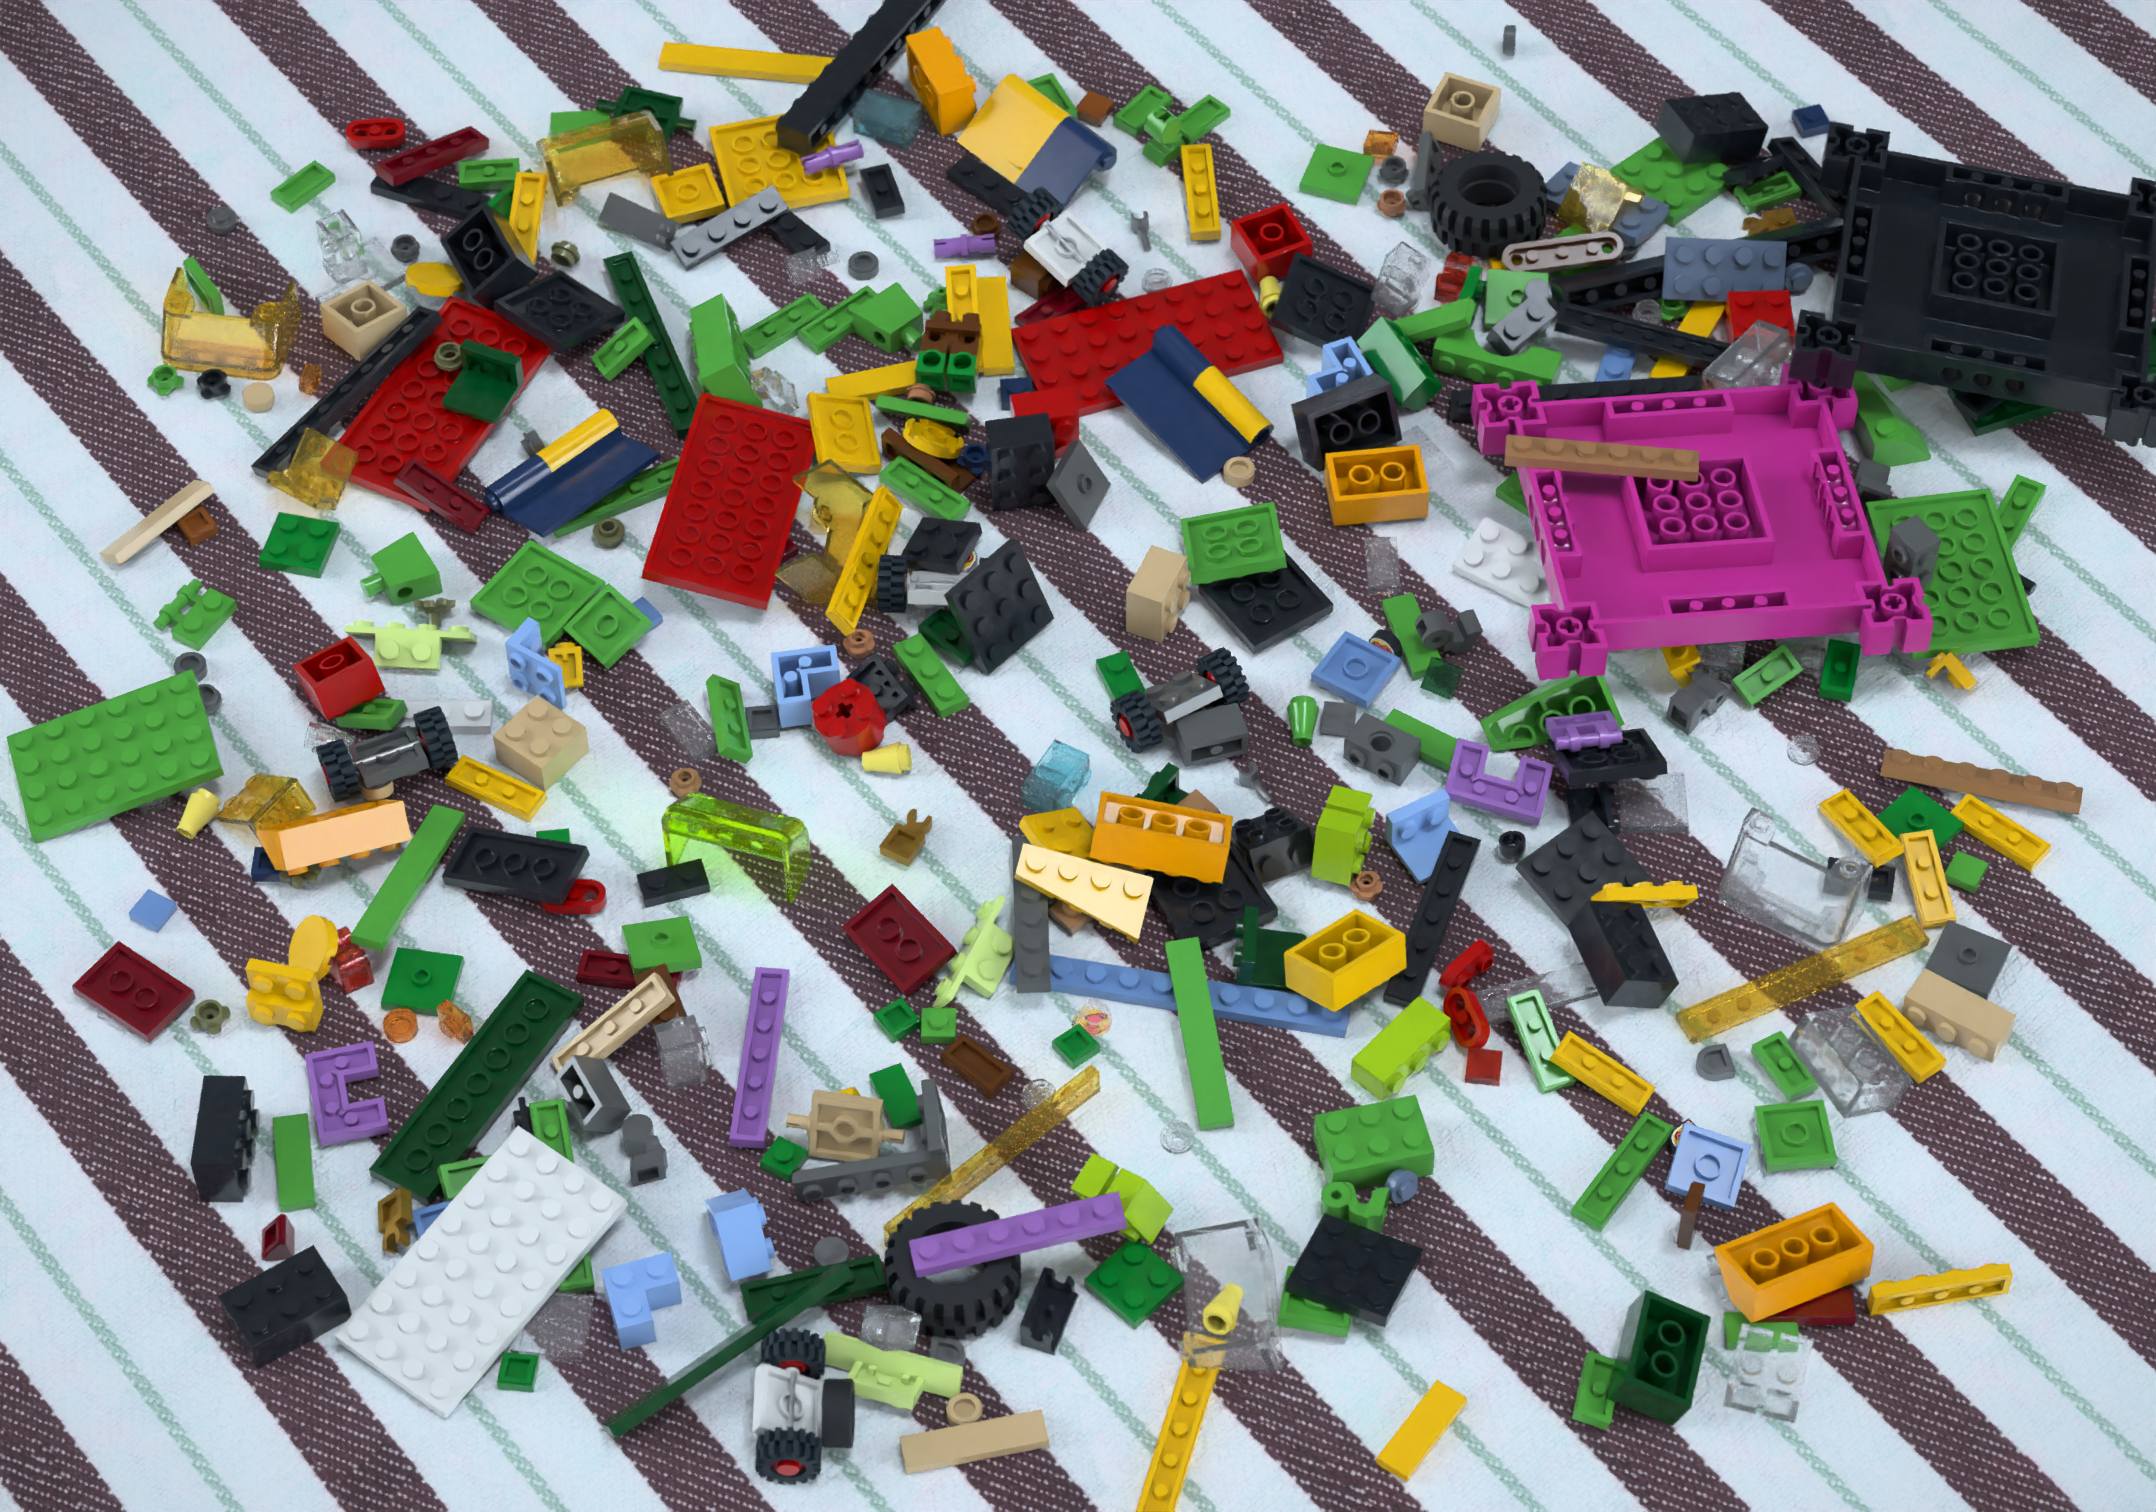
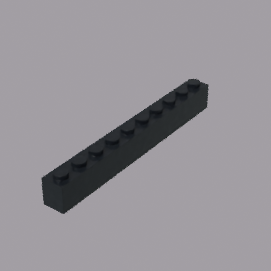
(851, 73)
(1644, 277)

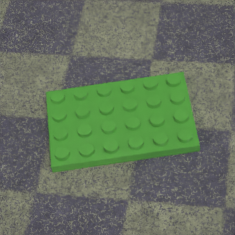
(1975, 581)
(114, 756)

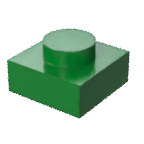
(784, 1159)

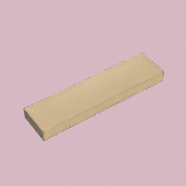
(157, 522)
(618, 1022)
(974, 1441)

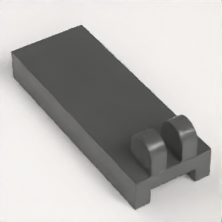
(1427, 166)
(639, 221)

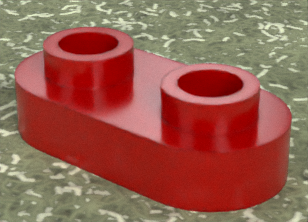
(375, 133)
(577, 902)
(1467, 965)
(1467, 1018)

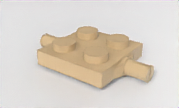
(845, 1126)

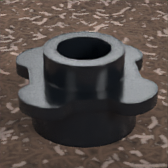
(213, 383)

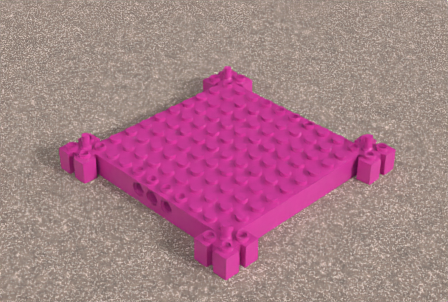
(1744, 554)

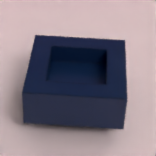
(1810, 121)
(1013, 386)
(262, 867)

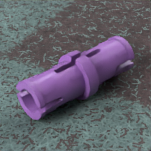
(832, 157)
(964, 246)

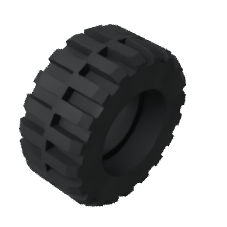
(1487, 179)
(950, 1308)

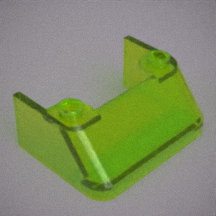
(741, 830)

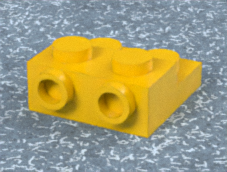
(283, 995)

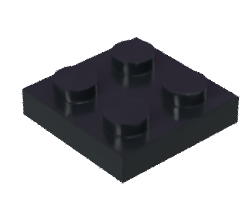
(941, 545)

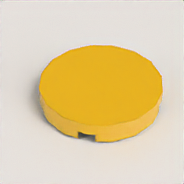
(434, 279)
(933, 438)
(313, 945)

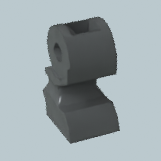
(1458, 637)
(1688, 702)
(647, 1154)

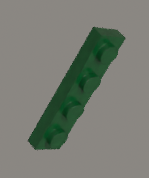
(766, 1293)

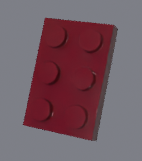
(899, 940)
(133, 992)

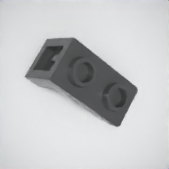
(1872, 481)

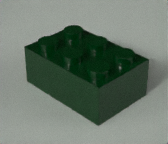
(1659, 1357)

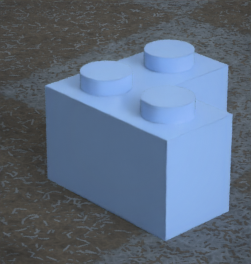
(1340, 365)
(802, 676)
(737, 1226)
(637, 1290)

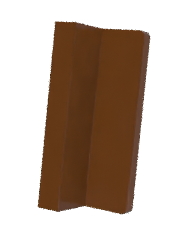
(942, 469)

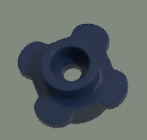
(973, 459)

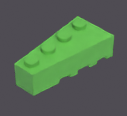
(721, 352)

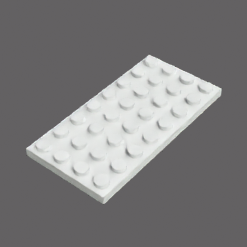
(481, 1271)

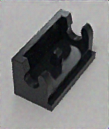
(1048, 1312)

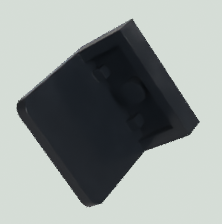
(1274, 843)

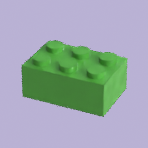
(1373, 1141)

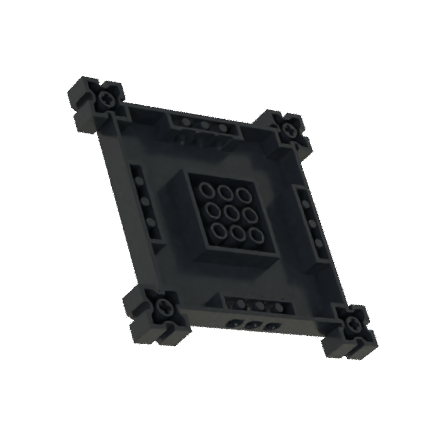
(1987, 285)

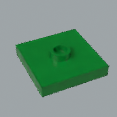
(1918, 812)
(421, 980)

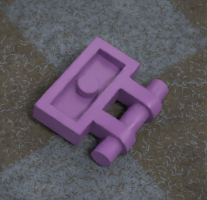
(1583, 730)

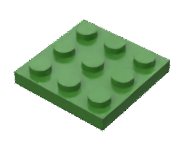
(1668, 180)
(1233, 543)
(538, 587)

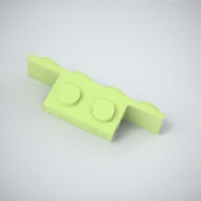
(409, 647)
(982, 959)
(891, 1375)

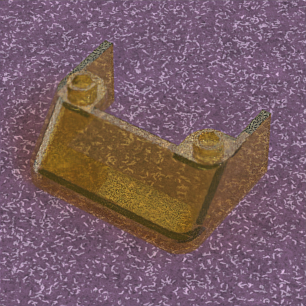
(603, 152)
(233, 344)
(840, 510)

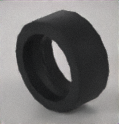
(838, 1413)

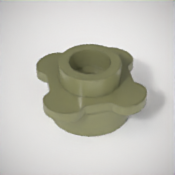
(208, 1009)

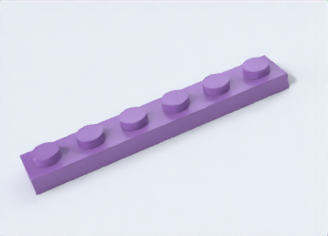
(759, 1058)
(1017, 1234)

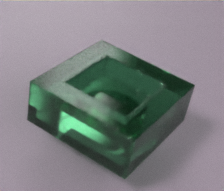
(1442, 678)

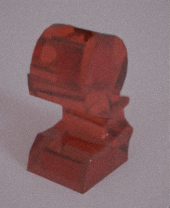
(1452, 279)
(351, 963)

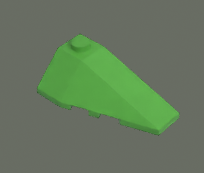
(1883, 429)
(1523, 720)

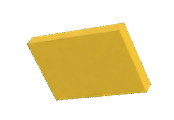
(844, 432)

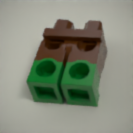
(951, 351)

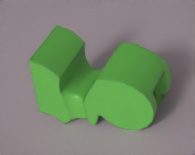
(1167, 138)
(1341, 1202)

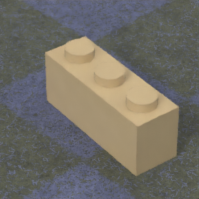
(1958, 1015)

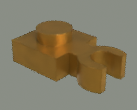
(1770, 221)
(906, 841)
(393, 1216)

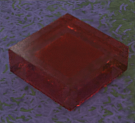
(1483, 1066)

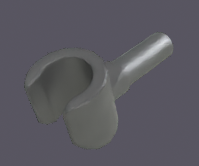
(1141, 227)
(1251, 780)

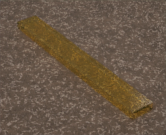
(1801, 979)
(1006, 1145)

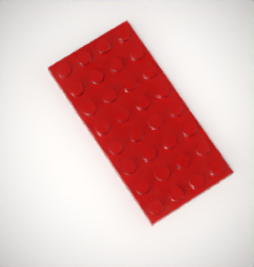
(1094, 343)
(408, 412)
(731, 502)

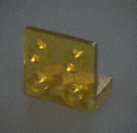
(1596, 199)
(316, 471)
(267, 802)

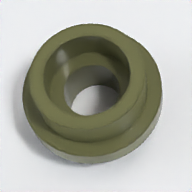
(565, 253)
(448, 356)
(609, 532)

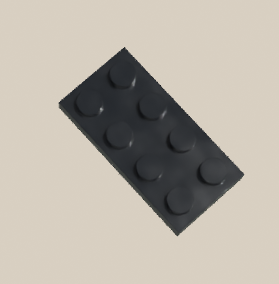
(516, 865)

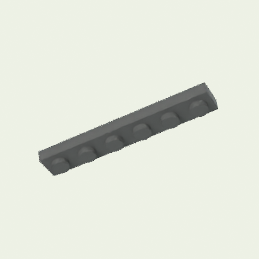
(1030, 932)

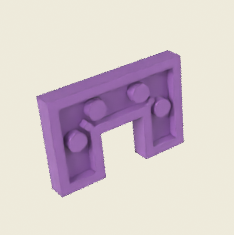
(1516, 799)
(334, 1115)

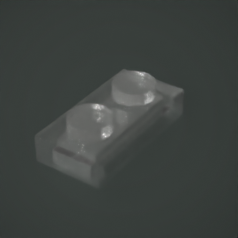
(1382, 565)

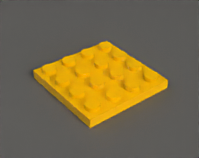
(753, 161)

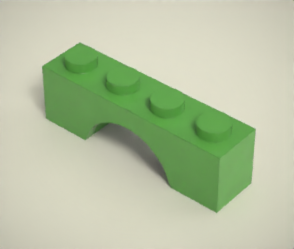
(1463, 356)

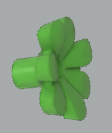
(936, 301)

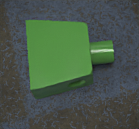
(890, 320)
(403, 572)

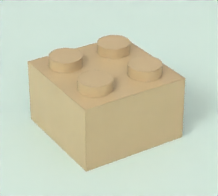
(1462, 111)
(361, 318)
(1157, 594)
(541, 743)

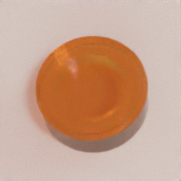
(310, 378)
(400, 1025)

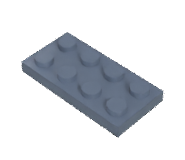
(1635, 219)
(1712, 267)

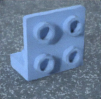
(530, 668)
(1419, 832)

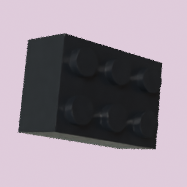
(1711, 127)
(488, 256)
(1347, 419)
(1019, 461)
(1622, 954)
(224, 1139)
(285, 1307)

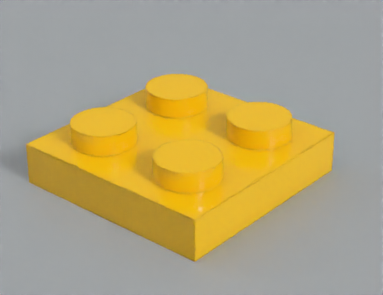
(688, 194)
(1060, 831)

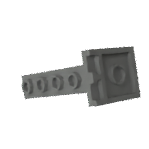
(889, 1170)

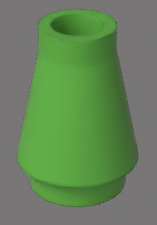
(1302, 718)

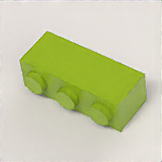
(1401, 1048)

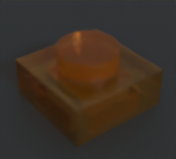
(1380, 144)
(454, 1022)

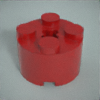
(849, 718)

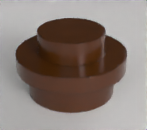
(986, 224)

